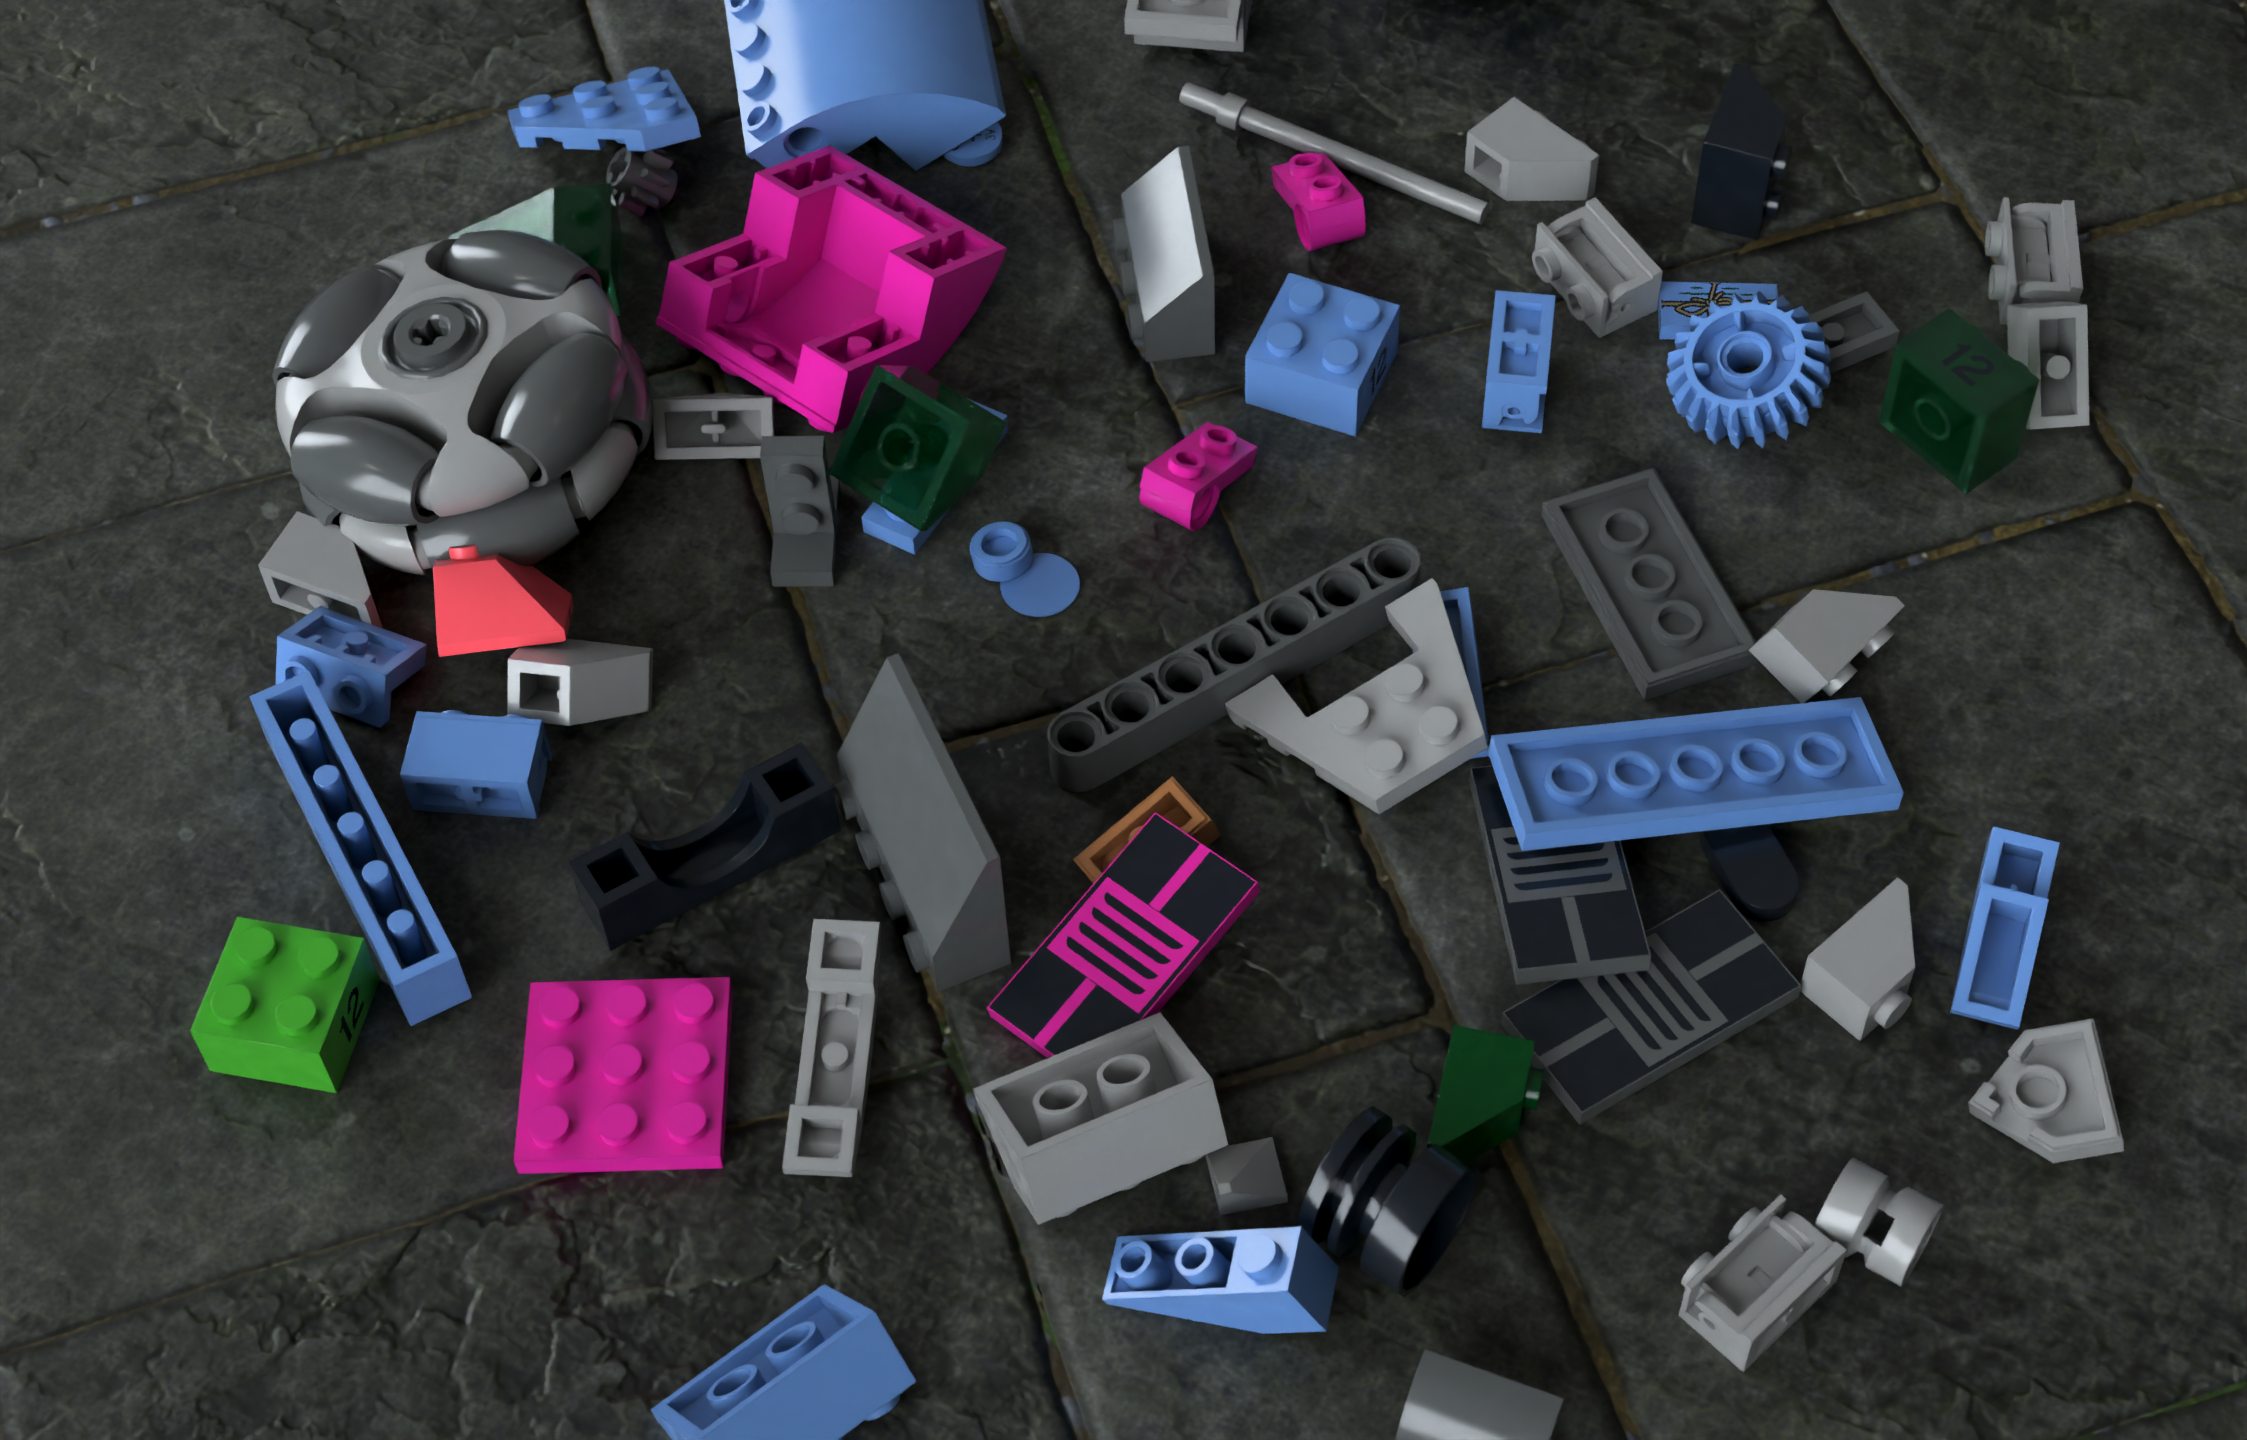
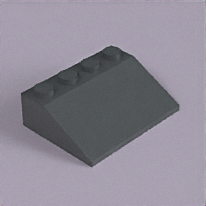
(922, 834)

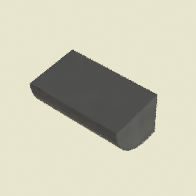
(1472, 1404)

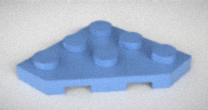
(637, 112)

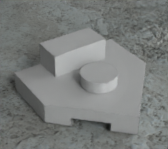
(2053, 1094)

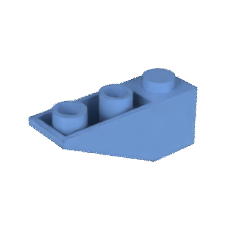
(1227, 1278)

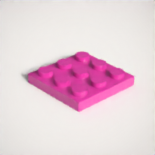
(625, 1075)

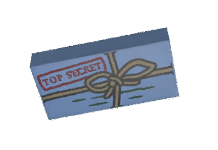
(1682, 299)

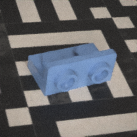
(349, 661)

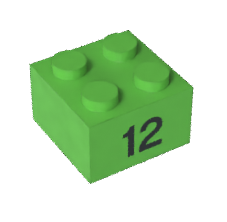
(286, 1004)

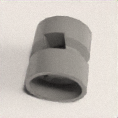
(1854, 1209)

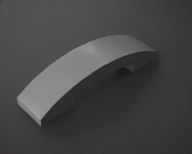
(835, 1050)

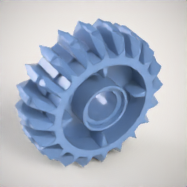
(1786, 383)

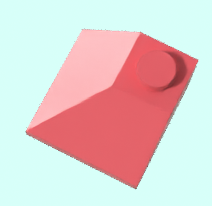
(495, 604)

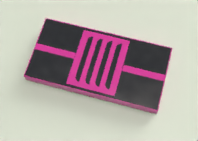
(1125, 941)

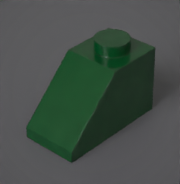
(1483, 1091)

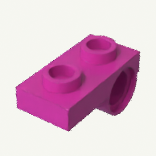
(1322, 200)
(1191, 474)

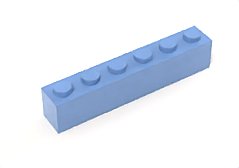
(361, 849)

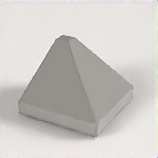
(1246, 1176)

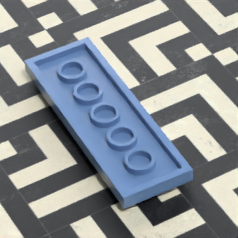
(1693, 773)

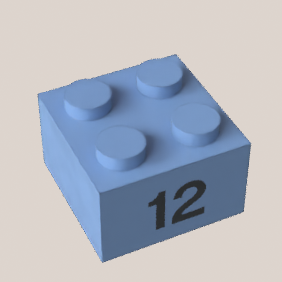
(1321, 354)

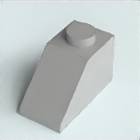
(2054, 348)
(317, 568)
(1866, 965)

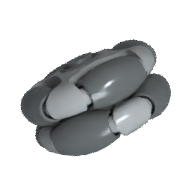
(462, 401)

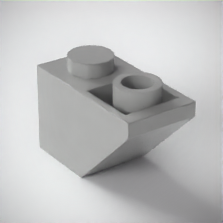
(1529, 157)
(1820, 637)
(579, 681)

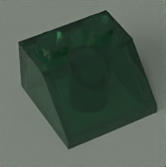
(915, 445)

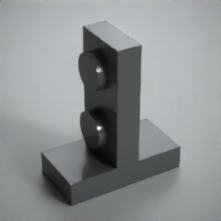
(802, 510)

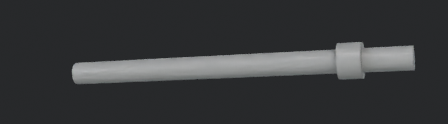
(1236, 113)

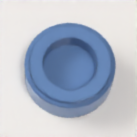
(1001, 551)

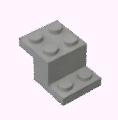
(1189, 23)

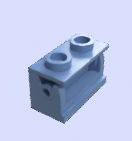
(1518, 361)
(476, 764)

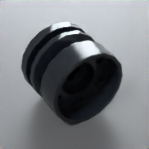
(1376, 1194)

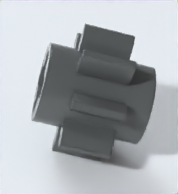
(642, 179)

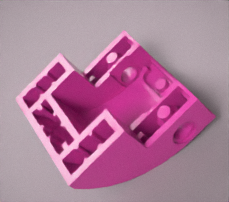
(828, 285)

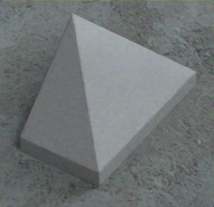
(711, 426)

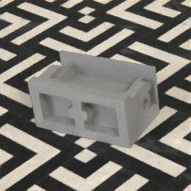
(2034, 255)
(1597, 268)
(1759, 1282)

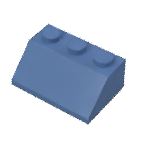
(795, 1379)

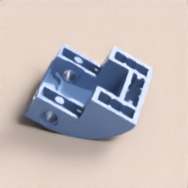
(862, 70)

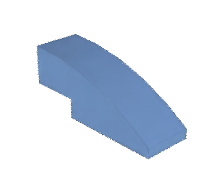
(2004, 927)

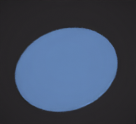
(1044, 588)

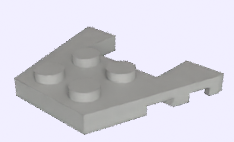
(1392, 729)

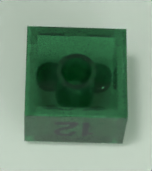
(1958, 400)

